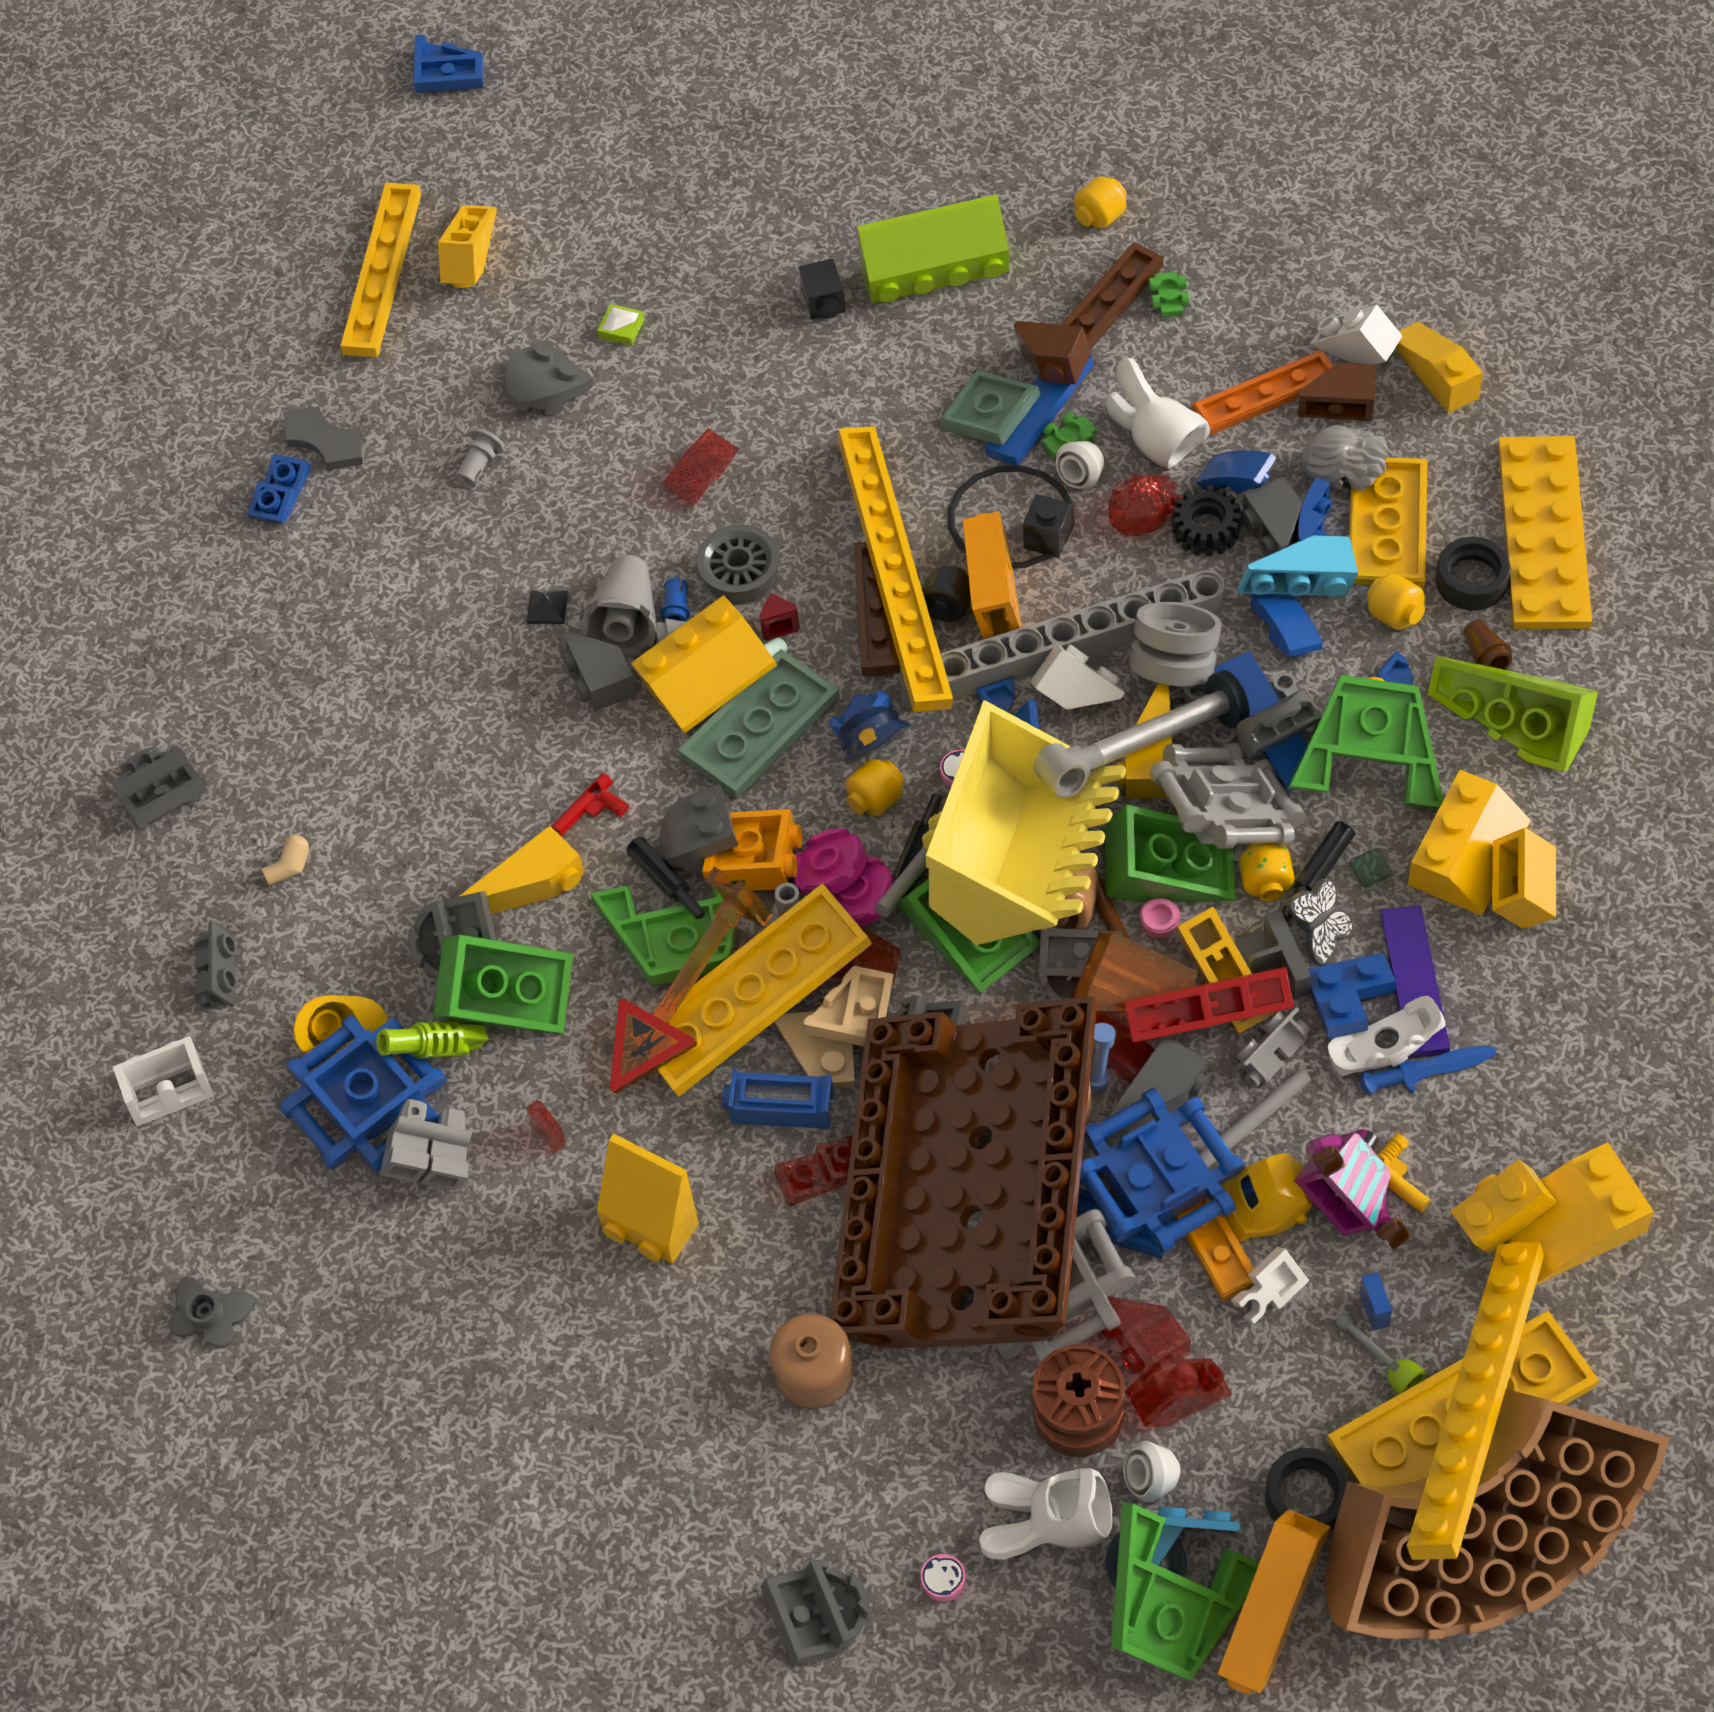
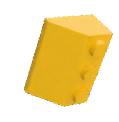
(704, 664)
(1458, 847)

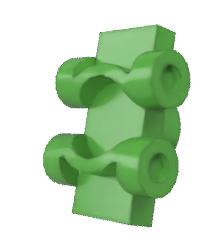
(1168, 296)
(1074, 430)

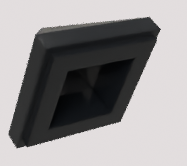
(547, 607)

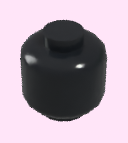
(947, 593)

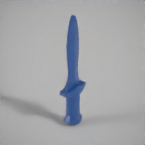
(1413, 1071)

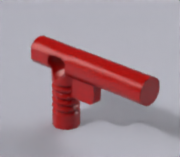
(591, 804)

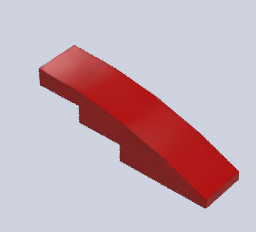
(1209, 1004)

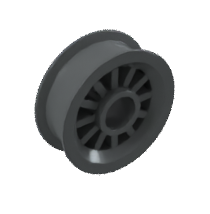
(734, 547)

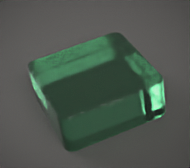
(1370, 867)

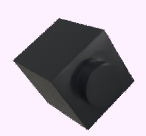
(822, 289)
(1047, 525)

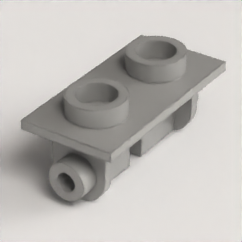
(1281, 1035)

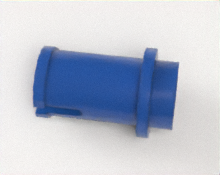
(675, 600)

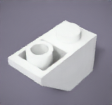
(1358, 336)
(1074, 683)

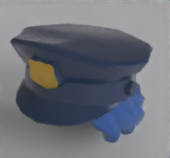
(867, 725)

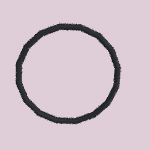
(951, 509)

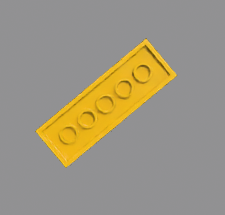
(1544, 533)
(762, 983)
(1401, 1436)

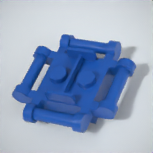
(356, 1091)
(1158, 1171)

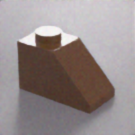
(1053, 350)
(1340, 393)

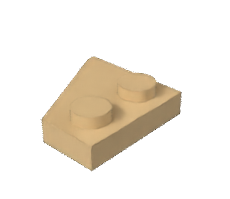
(848, 1007)
(817, 1054)

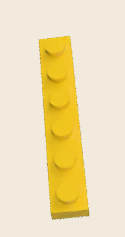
(381, 270)

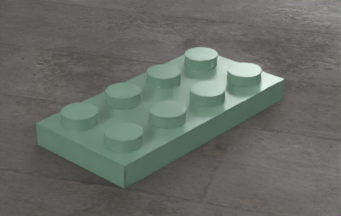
(758, 725)

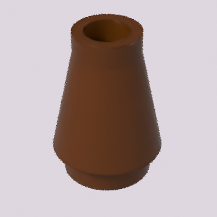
(1486, 646)

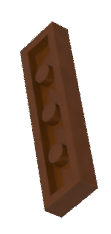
(1115, 292)
(876, 641)

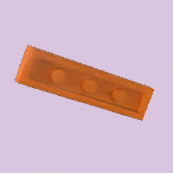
(1261, 393)

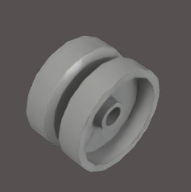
(1175, 643)

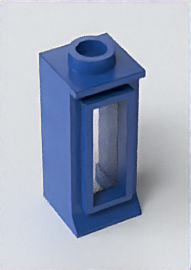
(779, 1099)

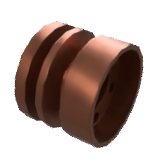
(1078, 1423)

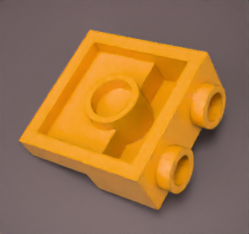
(763, 852)

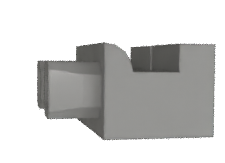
(427, 1148)

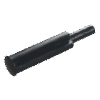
(914, 841)
(1323, 859)
(663, 875)

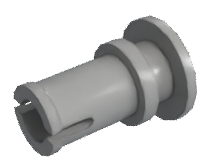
(479, 453)

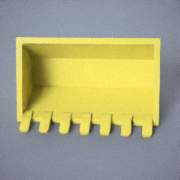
(1006, 840)

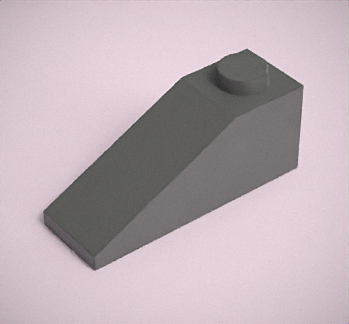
(1174, 1073)

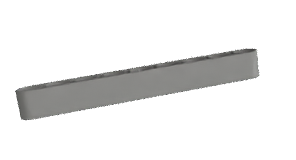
(1075, 628)

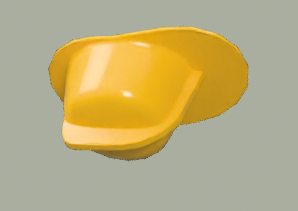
(324, 1016)

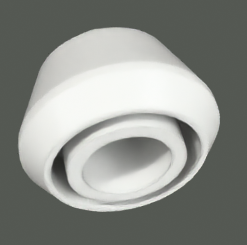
(1079, 464)
(1150, 1471)

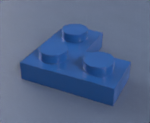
(1341, 986)

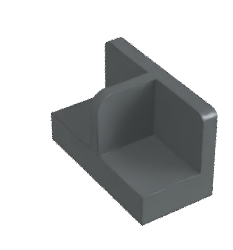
(1276, 949)

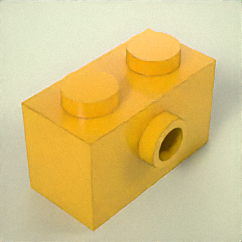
(1524, 878)
(1503, 1206)

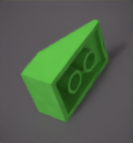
(1155, 858)
(976, 963)
(502, 984)

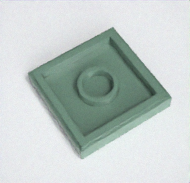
(990, 407)

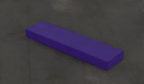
(1412, 967)

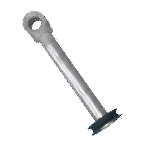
(1068, 769)

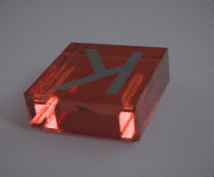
(546, 1126)

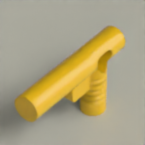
(1397, 1170)

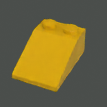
(645, 1201)
(1594, 1212)

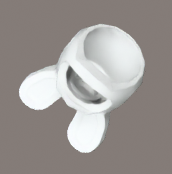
(1157, 422)
(1074, 1495)

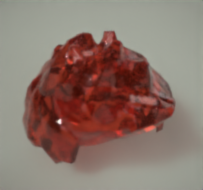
(1142, 504)

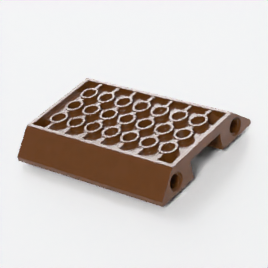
(921, 1178)

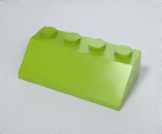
(933, 249)

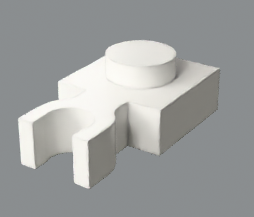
(1274, 1284)

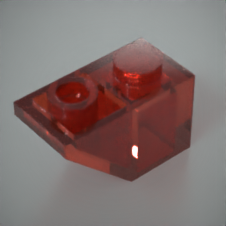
(1147, 1334)
(1177, 1390)

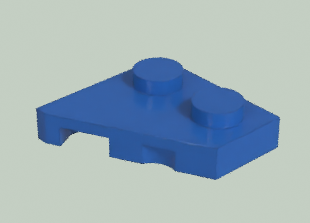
(446, 67)

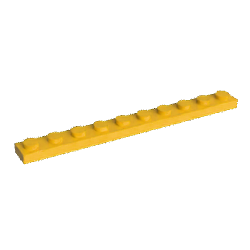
(895, 570)
(1475, 1403)

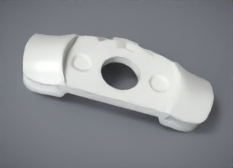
(1414, 1026)

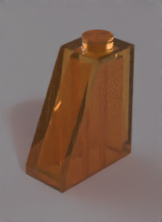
(1127, 971)

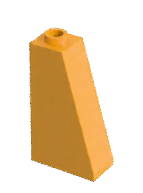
(991, 575)
(1273, 1601)

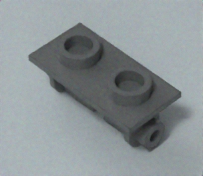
(216, 953)

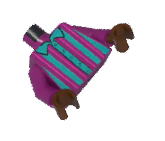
(1351, 1185)

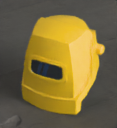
(1267, 1198)

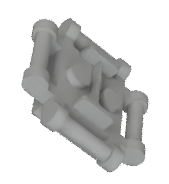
(1228, 800)
(1085, 1290)

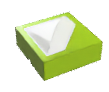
(621, 324)

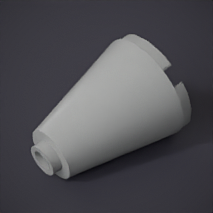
(623, 608)

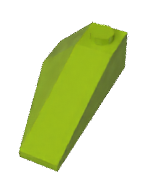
(1531, 712)

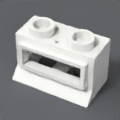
(158, 1066)

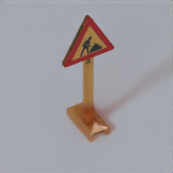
(647, 1039)

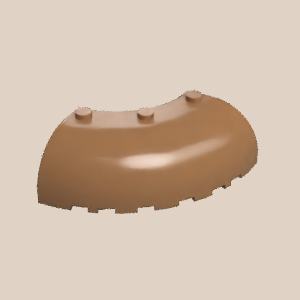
(1541, 1516)

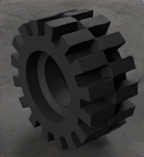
(1206, 503)

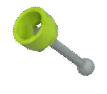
(1400, 1371)

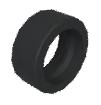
(1466, 596)
(1305, 1459)

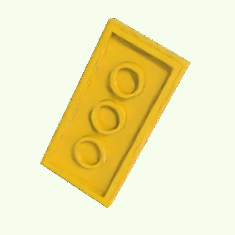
(1390, 523)

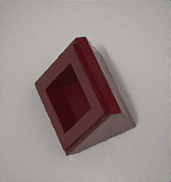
(778, 618)

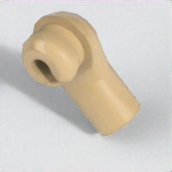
(291, 861)

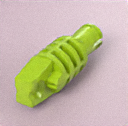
(432, 1039)

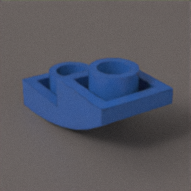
(1237, 470)
(279, 491)
(1314, 510)
(1289, 624)

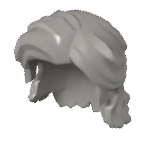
(1344, 453)

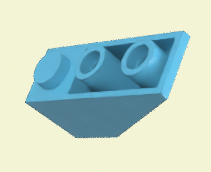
(1306, 568)

